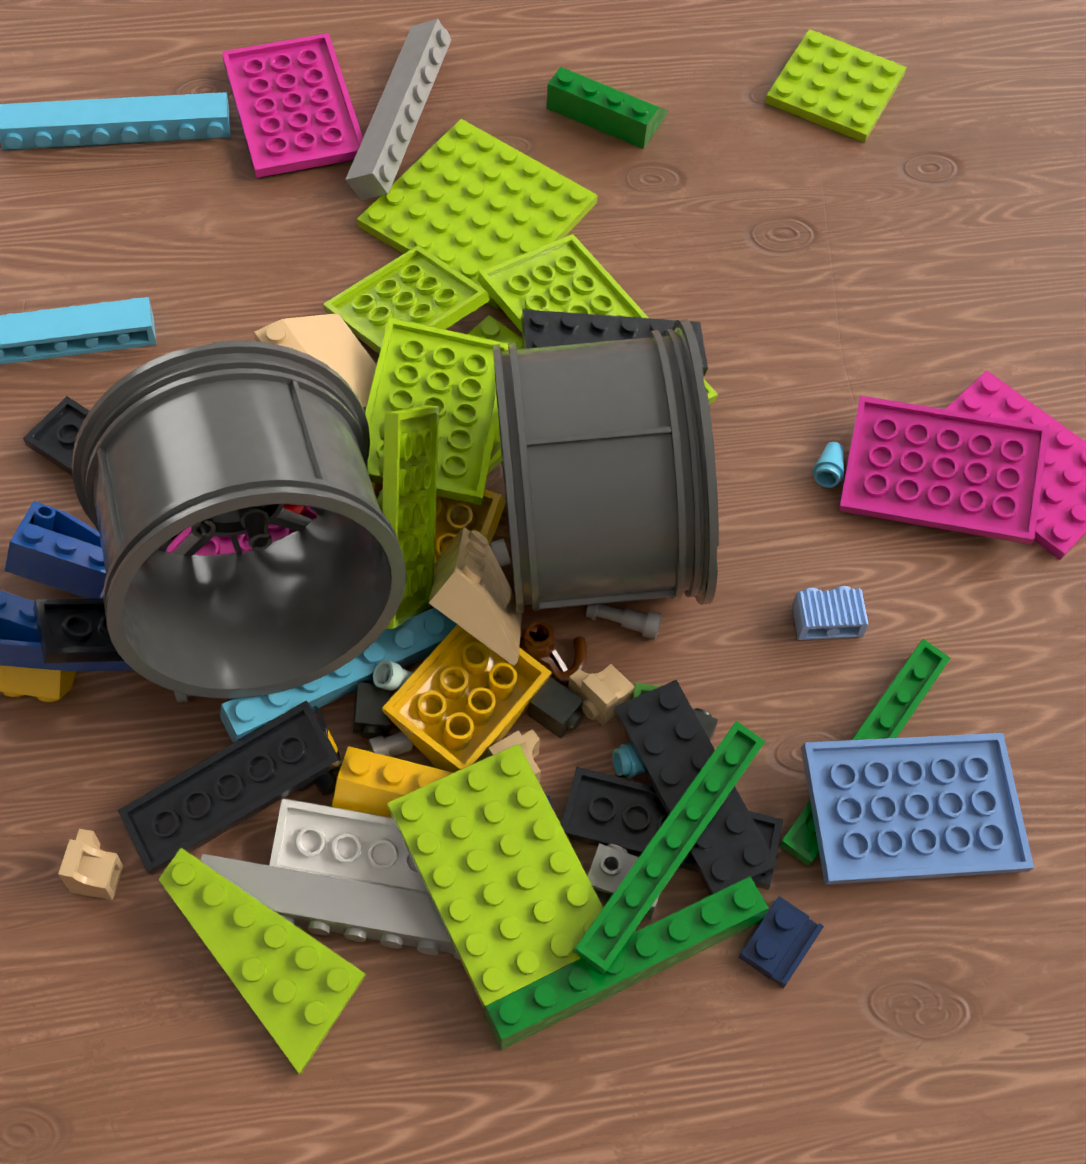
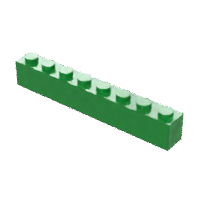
(643, 955)

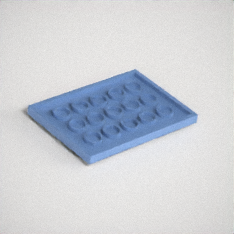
(915, 808)

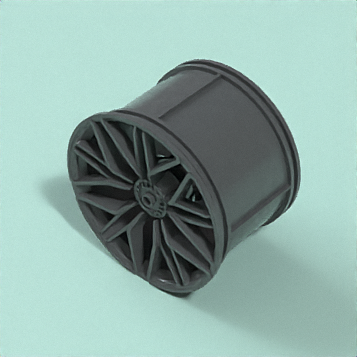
(220, 447)
(608, 470)

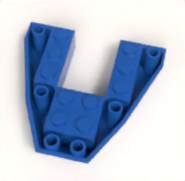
(58, 553)

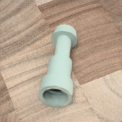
(390, 675)

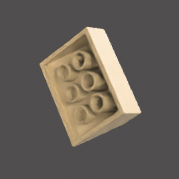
(329, 341)
(477, 595)

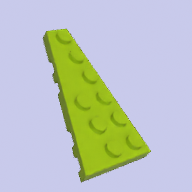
(277, 967)

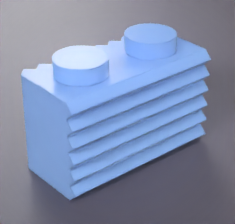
(829, 613)

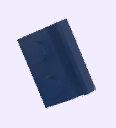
(780, 942)

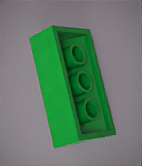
(603, 107)

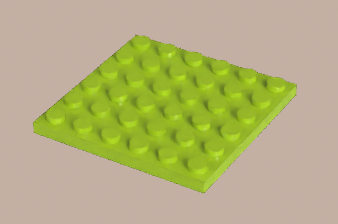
(476, 203)

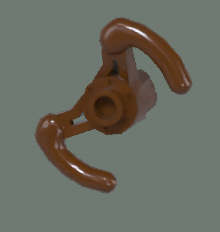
(539, 643)

